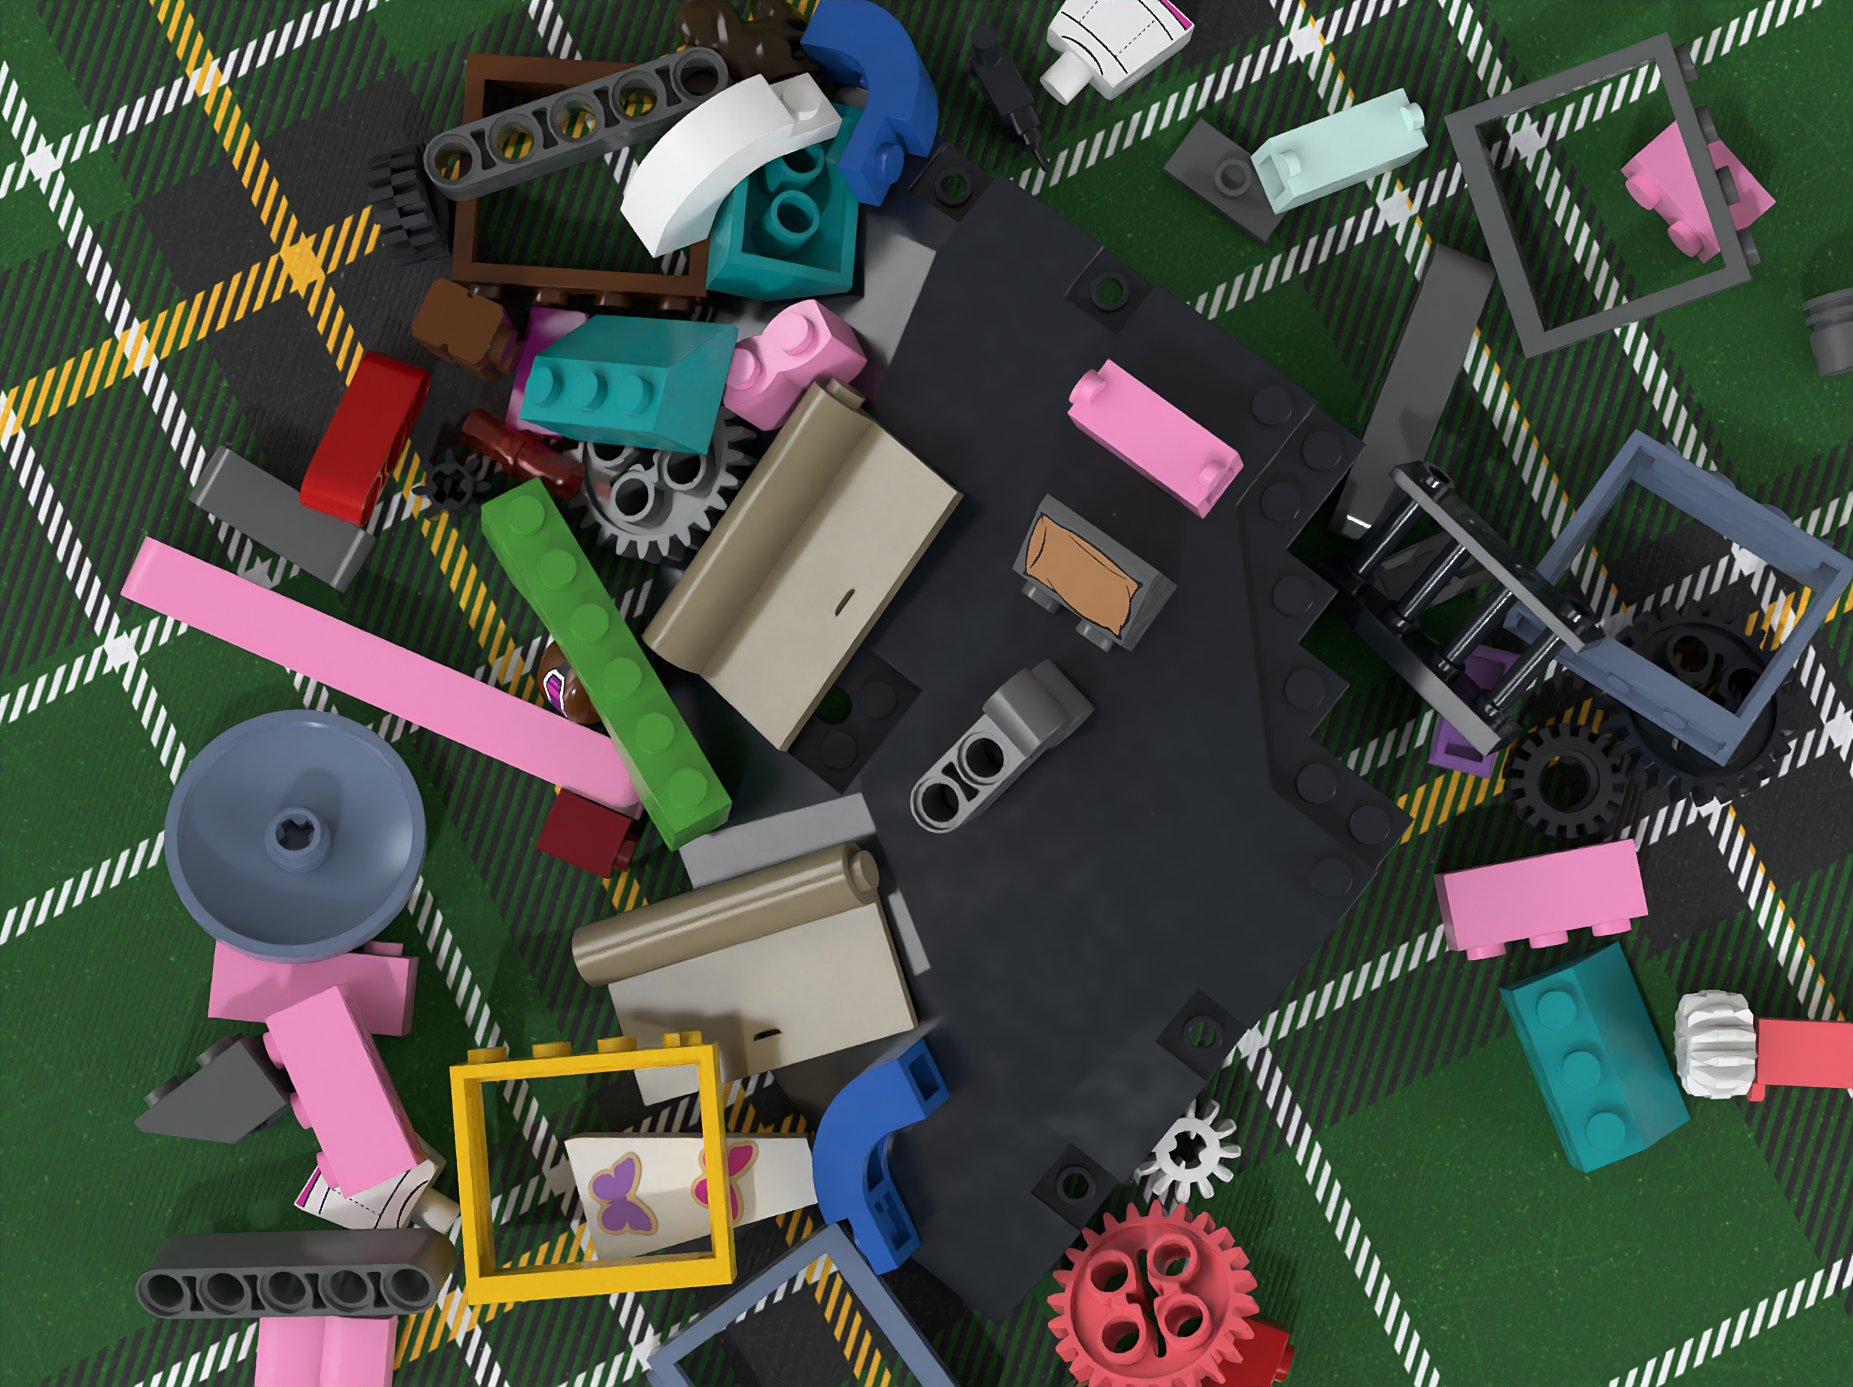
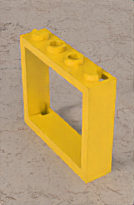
(597, 1277)

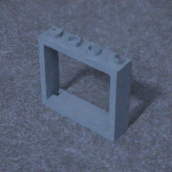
(1752, 525)
(857, 1271)

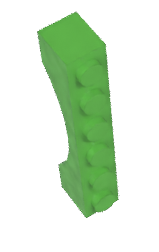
(630, 699)

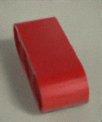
(365, 438)

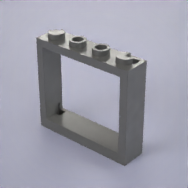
(1499, 230)

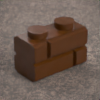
(468, 331)

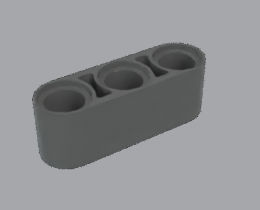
(273, 516)

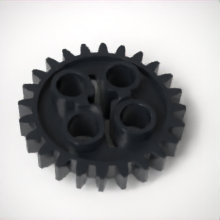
(1741, 663)

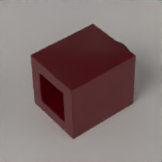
(589, 835)

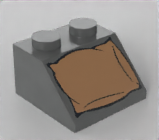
(1091, 576)

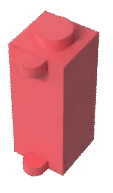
(1801, 1054)

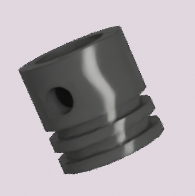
(1833, 332)

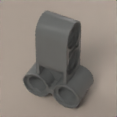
(1024, 719)

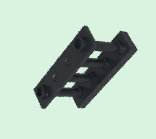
(1439, 669)

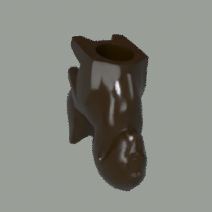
(749, 48)

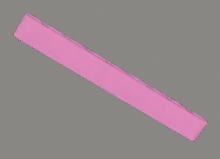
(381, 674)

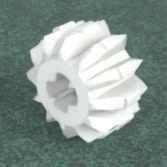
(1715, 1044)
(1206, 1153)

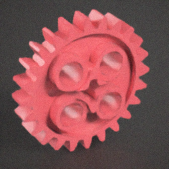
(1208, 1288)

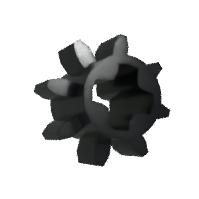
(436, 494)

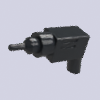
(1006, 93)

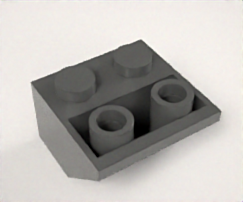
(226, 1100)

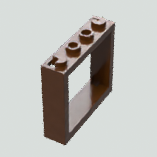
(549, 285)

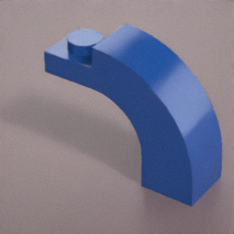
(871, 50)
(853, 1144)

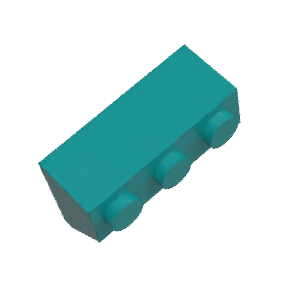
(789, 225)
(633, 382)
(1595, 1057)

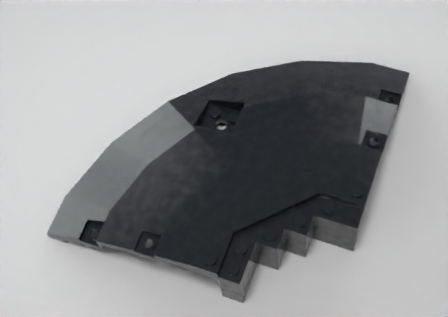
(1155, 856)

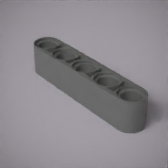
(546, 119)
(1412, 388)
(297, 1274)

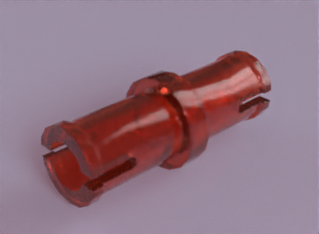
(522, 454)

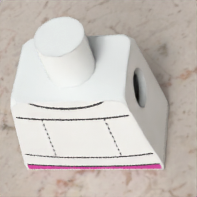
(1111, 44)
(386, 1204)

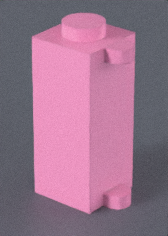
(1154, 437)

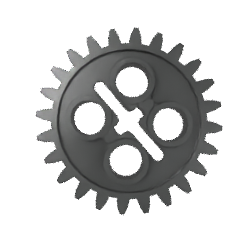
(676, 505)

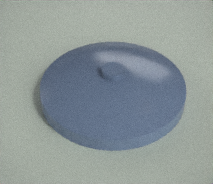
(295, 836)

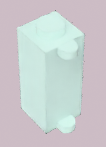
(1340, 150)

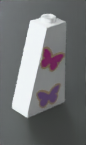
(653, 1185)

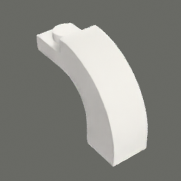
(714, 149)

